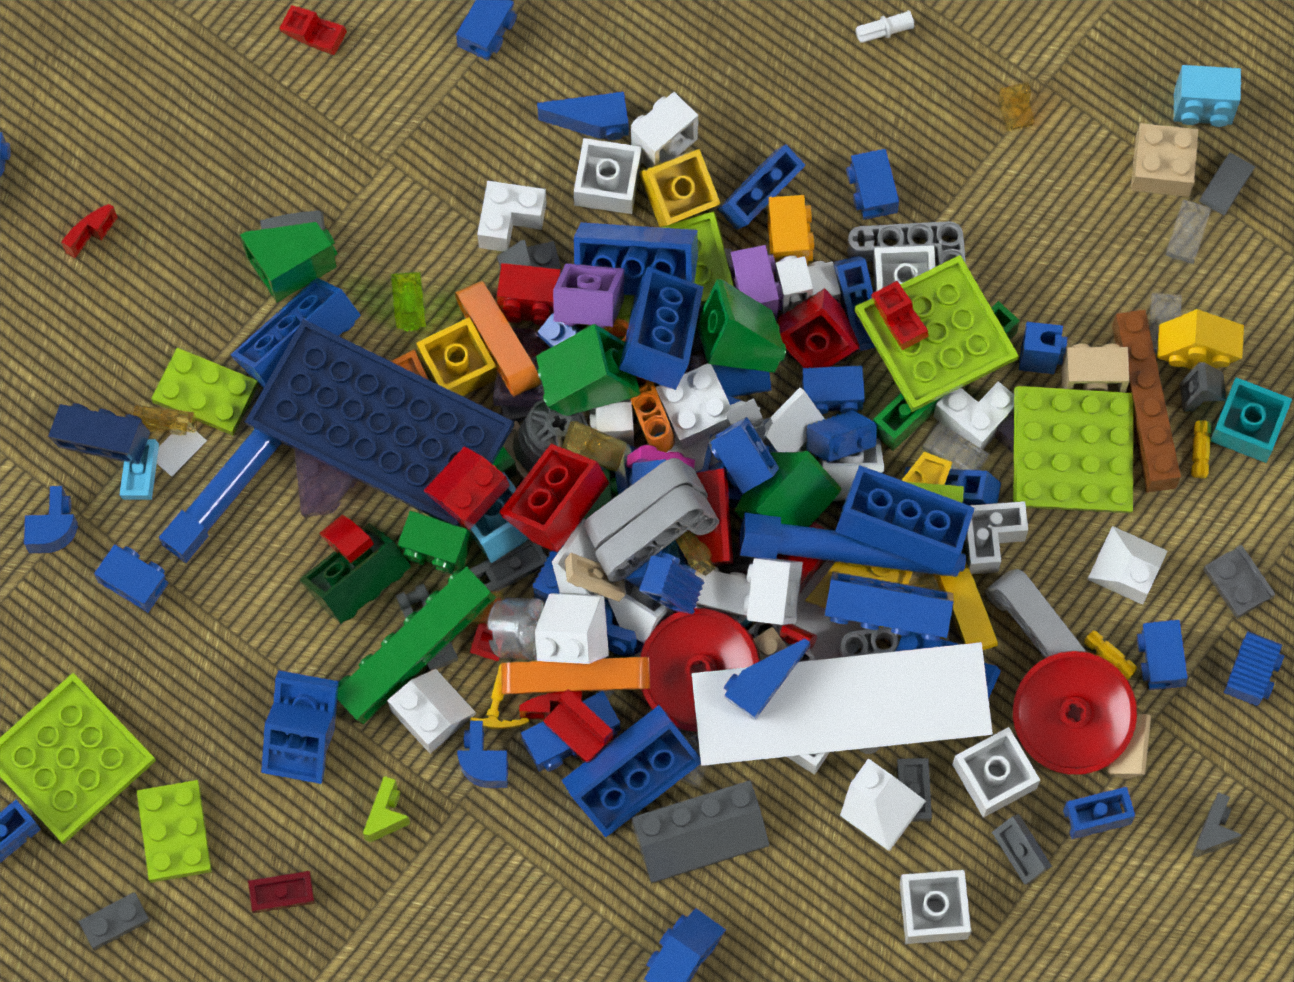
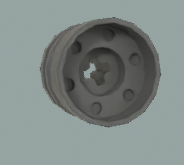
(540, 430)

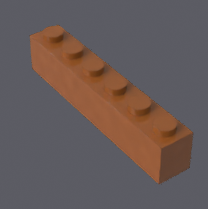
(1149, 408)

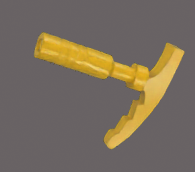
(492, 721)

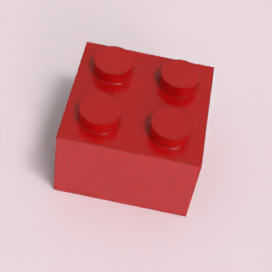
(526, 292)

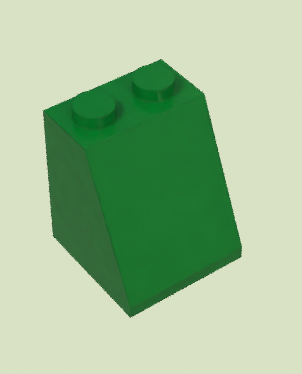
(289, 256)
(739, 331)
(585, 372)
(795, 492)

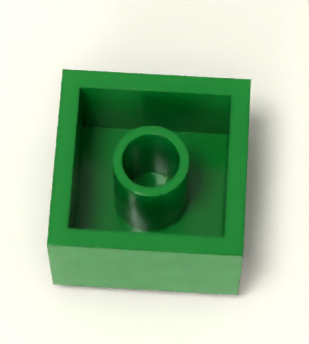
(435, 543)

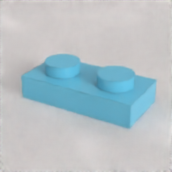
(139, 479)

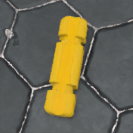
(1201, 449)
(1109, 652)

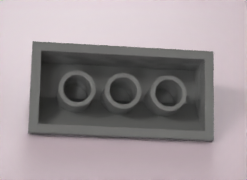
(700, 831)

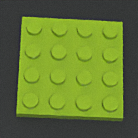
(962, 337)
(1073, 449)
(70, 758)

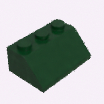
(348, 586)

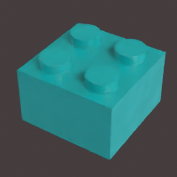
(1251, 420)

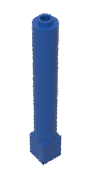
(190, 527)
(766, 537)

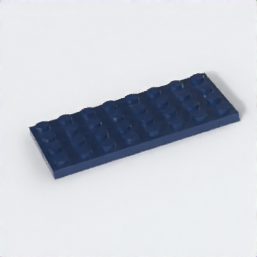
(372, 417)

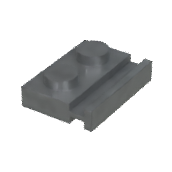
(1239, 581)

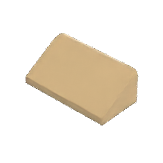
(1133, 759)

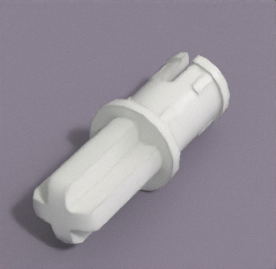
(885, 27)

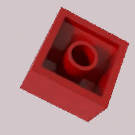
(817, 331)
(467, 487)

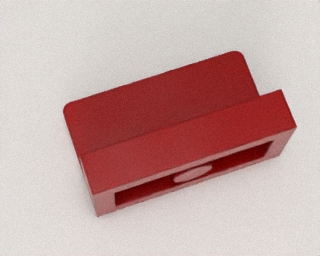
(578, 726)

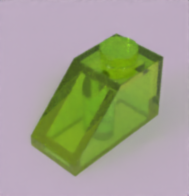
(408, 301)

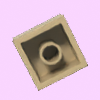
(1164, 160)
(1096, 368)

